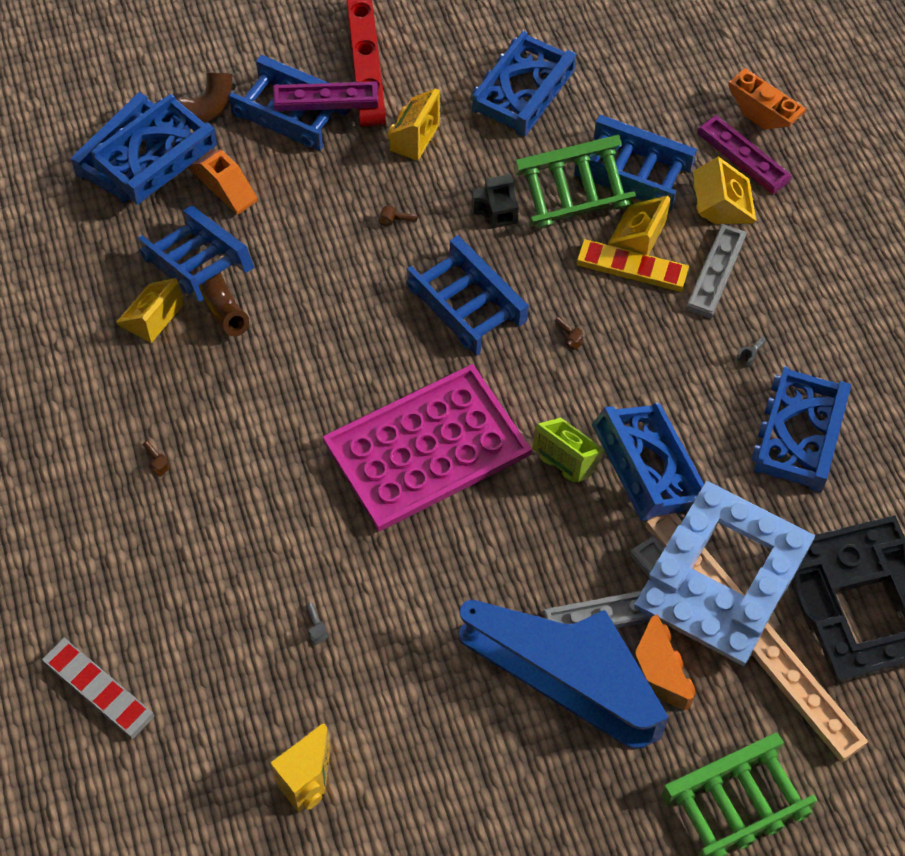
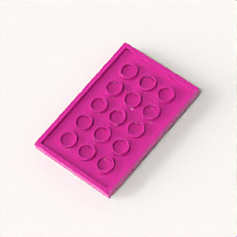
(426, 447)

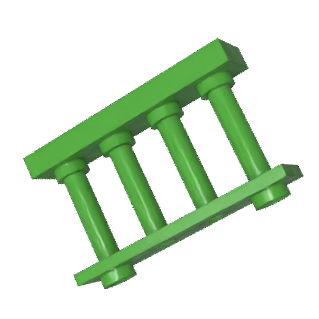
(580, 155)

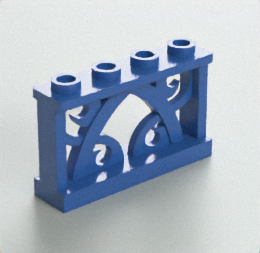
(511, 64)
(147, 126)
(82, 159)
(831, 406)
(639, 480)

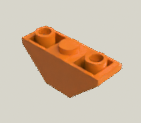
(763, 102)
(224, 180)
(663, 666)

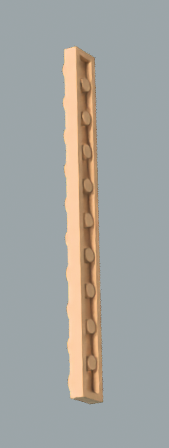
(781, 663)

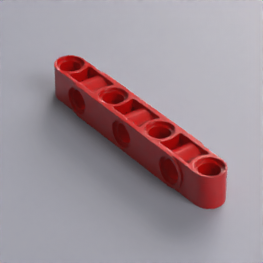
(366, 57)

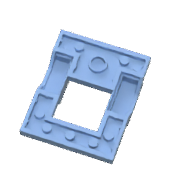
(706, 607)

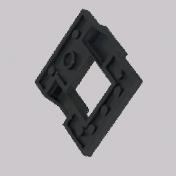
(846, 561)

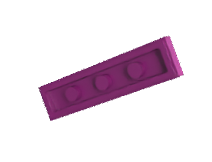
(325, 96)
(744, 154)

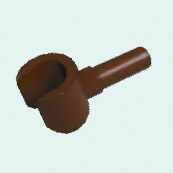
(389, 213)
(574, 338)
(159, 464)

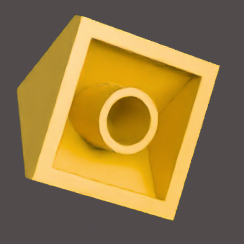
(641, 225)
(152, 309)

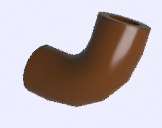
(213, 99)
(223, 306)

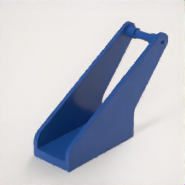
(572, 664)

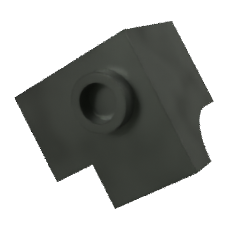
(496, 201)

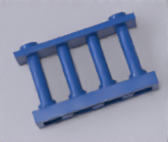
(277, 73)
(646, 144)
(207, 233)
(478, 273)

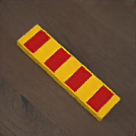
(632, 265)

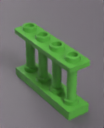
(739, 765)

